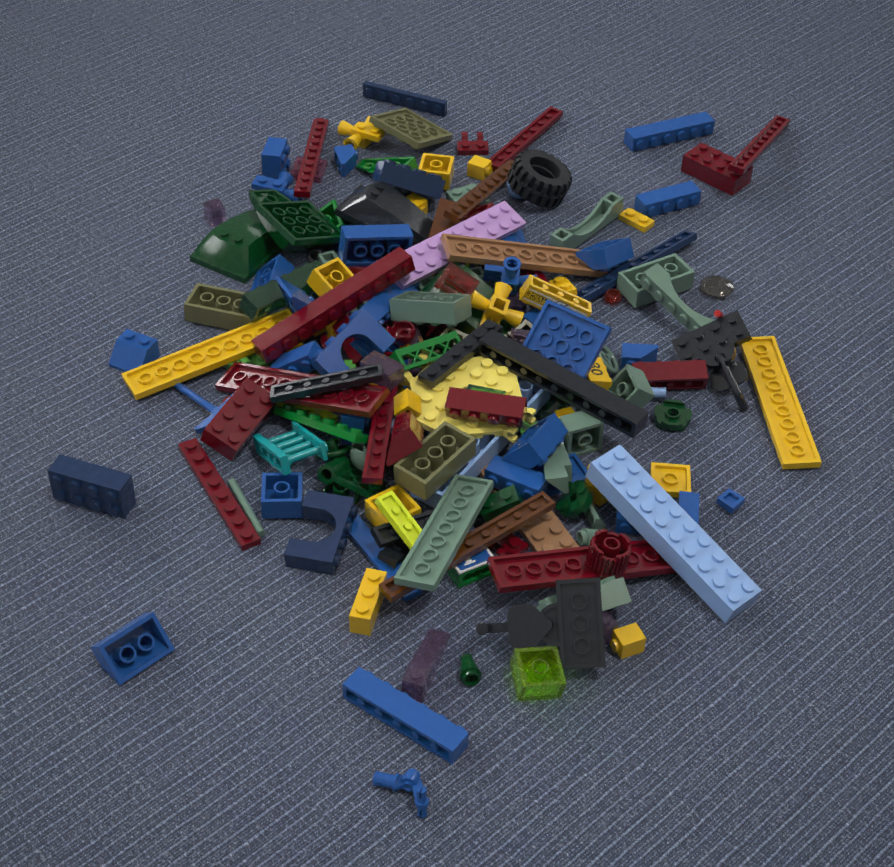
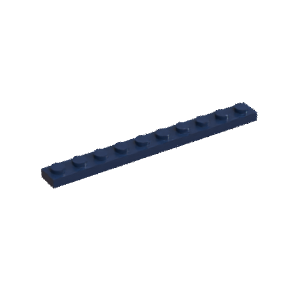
(664, 249)

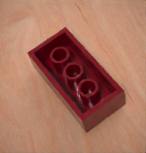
(712, 168)
(238, 419)

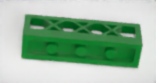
(427, 347)

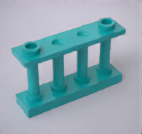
(289, 448)

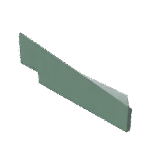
(559, 469)

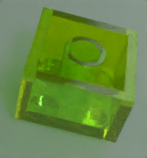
(537, 673)

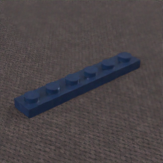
(405, 98)

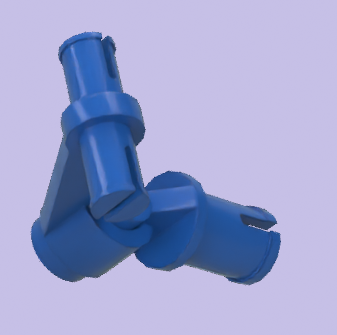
(410, 782)

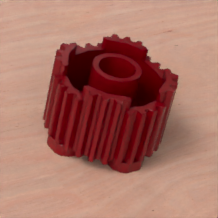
(609, 553)

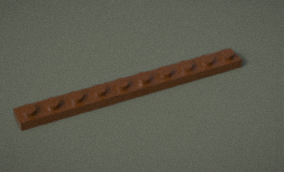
(479, 194)
(485, 536)

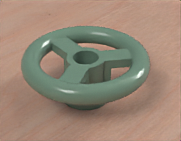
(607, 358)

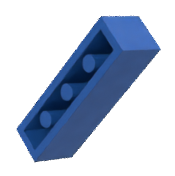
(667, 199)

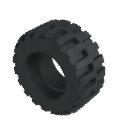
(539, 178)

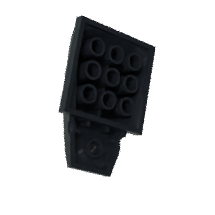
(384, 206)

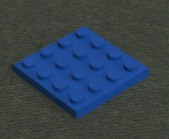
(567, 338)

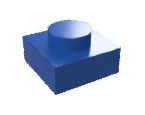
(730, 500)

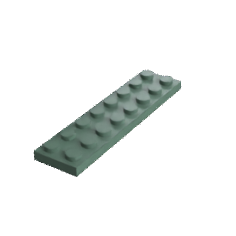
(444, 533)

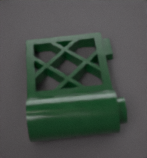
(342, 472)

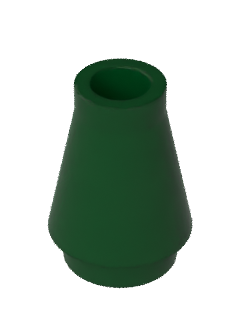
(469, 671)

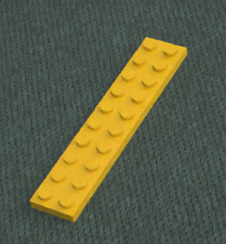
(198, 358)
(780, 404)

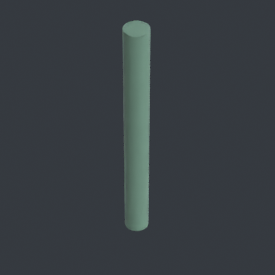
(246, 507)

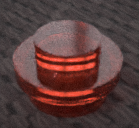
(612, 296)

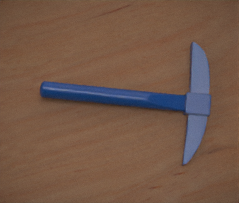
(202, 402)

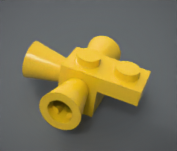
(360, 134)
(497, 306)

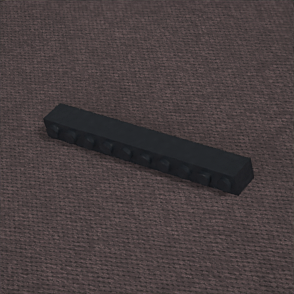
(563, 383)

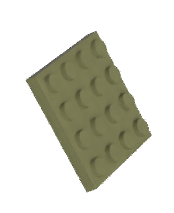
(410, 128)

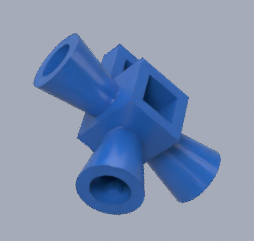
(281, 184)
(508, 273)

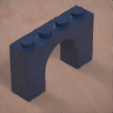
(325, 554)

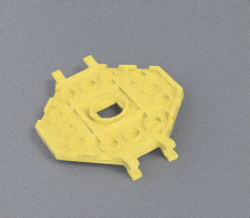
(475, 371)

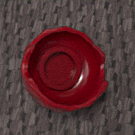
(402, 332)

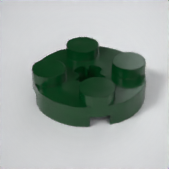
(663, 417)
(568, 506)

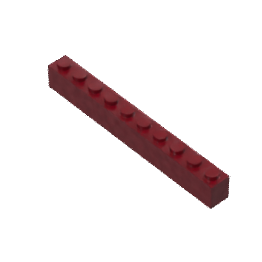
(333, 305)

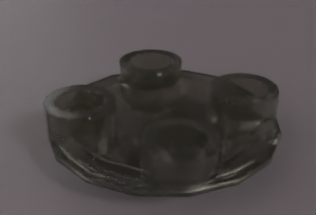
(717, 287)

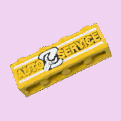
(537, 291)

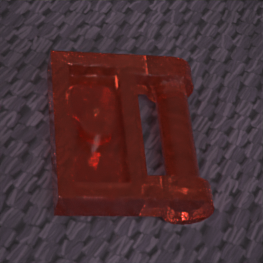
(458, 279)

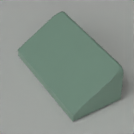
(595, 518)

